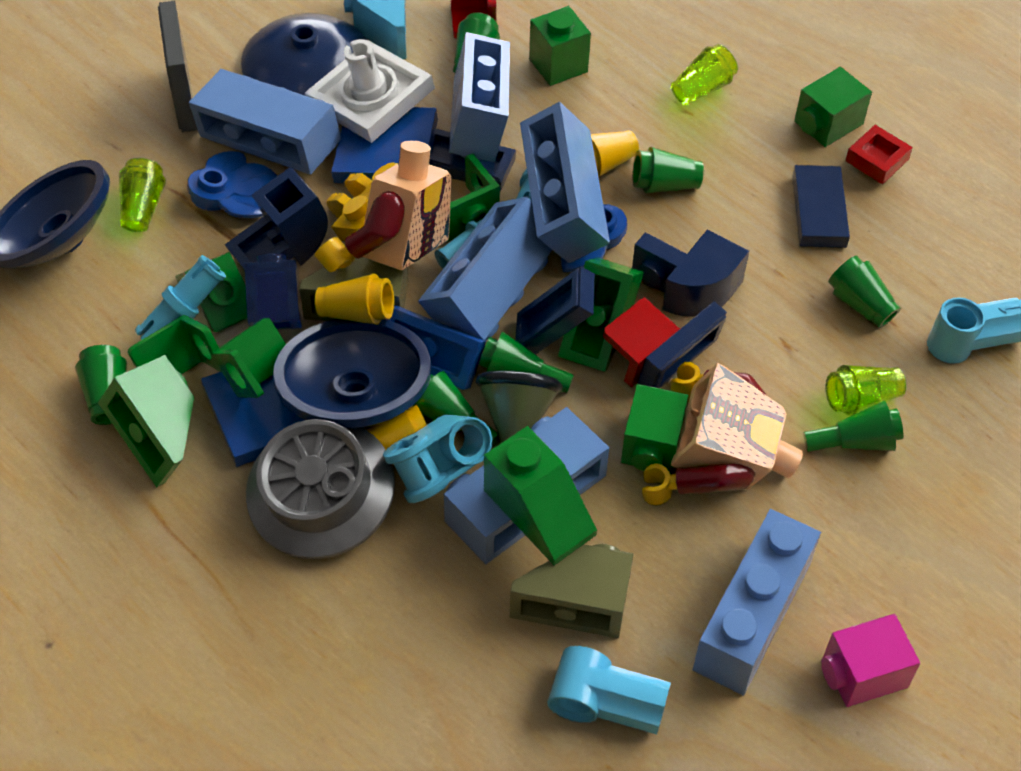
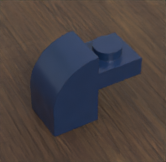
(290, 224)
(695, 278)

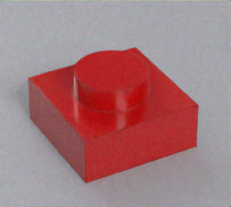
(878, 154)

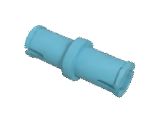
(184, 297)

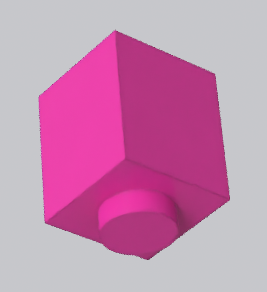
(869, 660)

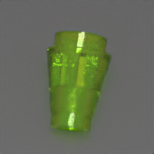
(706, 73)
(139, 192)
(860, 387)

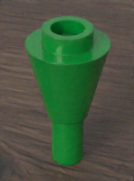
(510, 355)
(445, 399)
(867, 430)

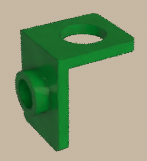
(477, 203)
(227, 301)
(180, 342)
(250, 358)

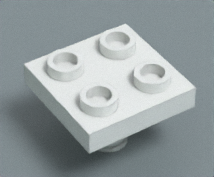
(371, 89)

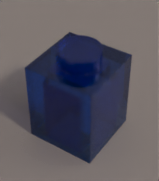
(273, 291)

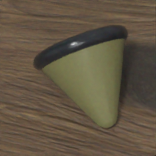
(517, 398)

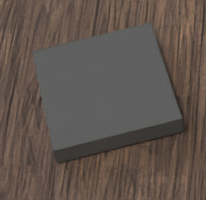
(176, 65)

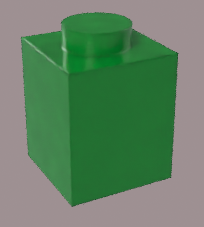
(559, 45)
(832, 106)
(653, 427)

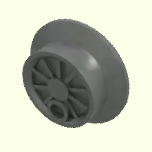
(319, 489)

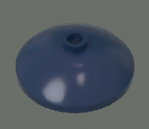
(297, 50)
(52, 214)
(352, 372)

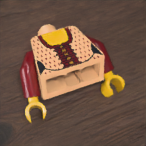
(403, 215)
(725, 436)

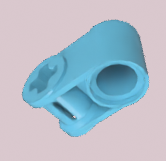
(429, 457)

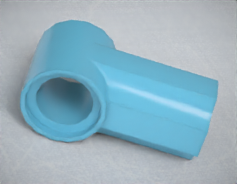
(973, 326)
(593, 688)

